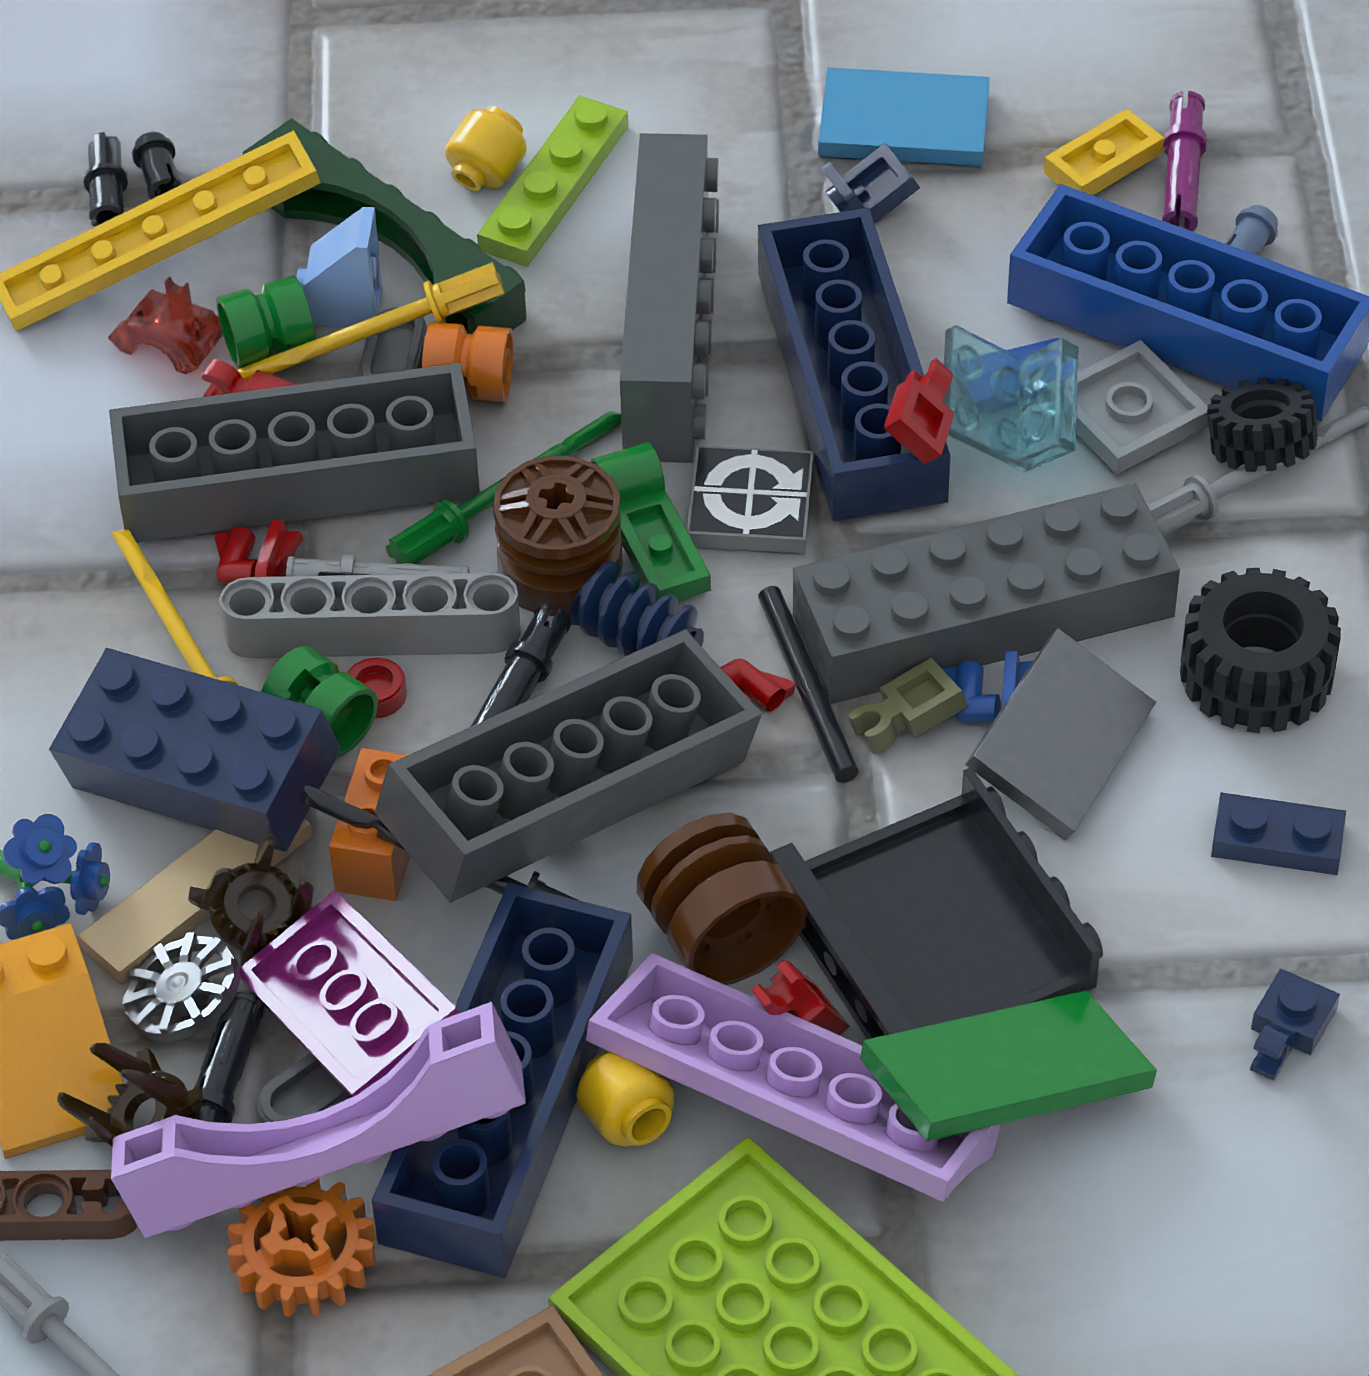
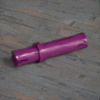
(1184, 146)

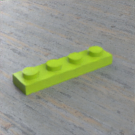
(552, 181)

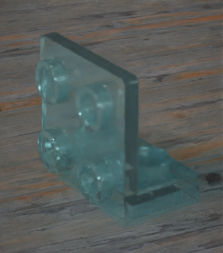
(1010, 403)

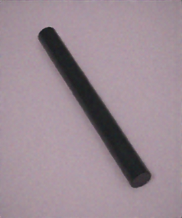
(808, 684)

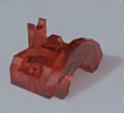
(172, 325)

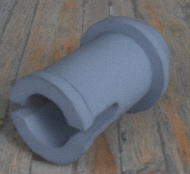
(1254, 229)

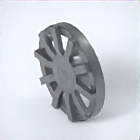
(181, 988)

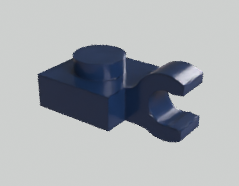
(1290, 1017)

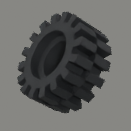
(1262, 424)

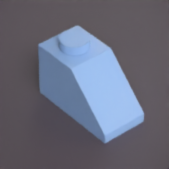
(344, 273)

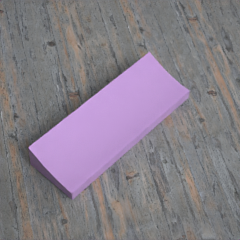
(778, 1073)

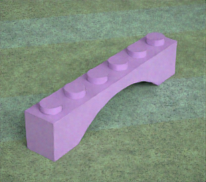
(197, 1168)

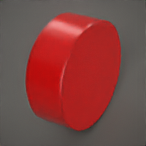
(386, 680)

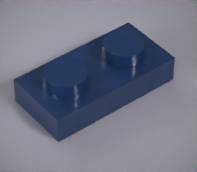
(1278, 833)

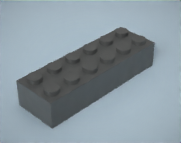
(669, 295)
(294, 452)
(985, 590)
(566, 764)

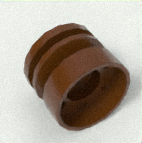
(556, 528)
(721, 898)

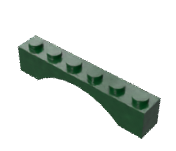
(401, 225)

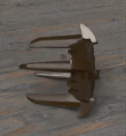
(229, 884)
(143, 1082)

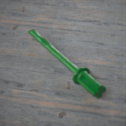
(449, 522)

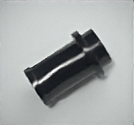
(155, 157)

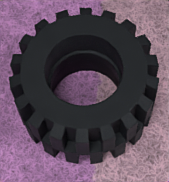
(1267, 614)

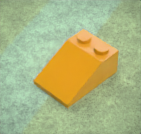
(45, 1041)

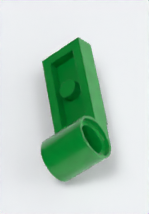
(651, 526)

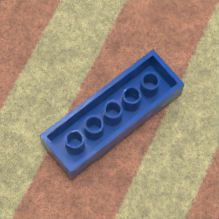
(1186, 297)

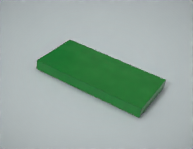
(1007, 1065)

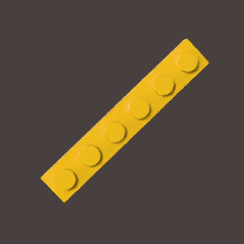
(156, 230)

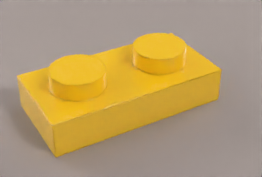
(1104, 153)

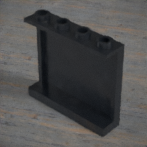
(941, 918)

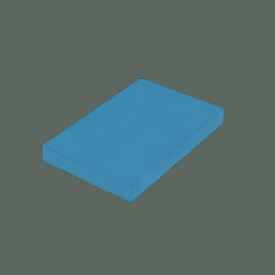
(912, 112)

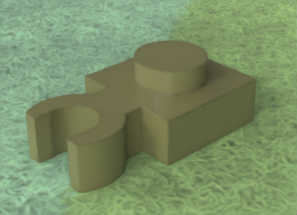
(911, 701)

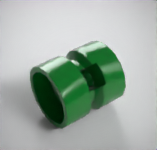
(265, 321)
(316, 681)

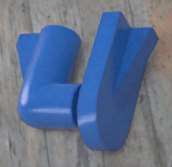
(969, 679)

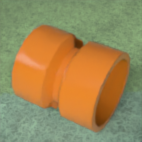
(484, 357)

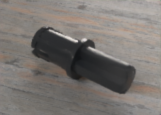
(105, 178)

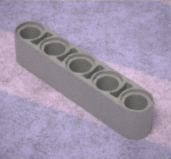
(371, 614)

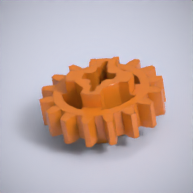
(304, 1266)

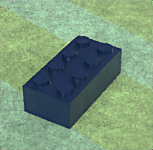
(195, 748)

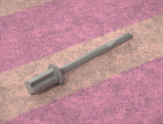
(1199, 497)
(44, 1317)

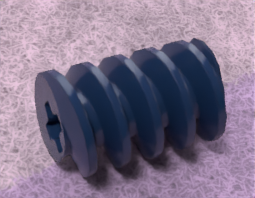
(627, 614)

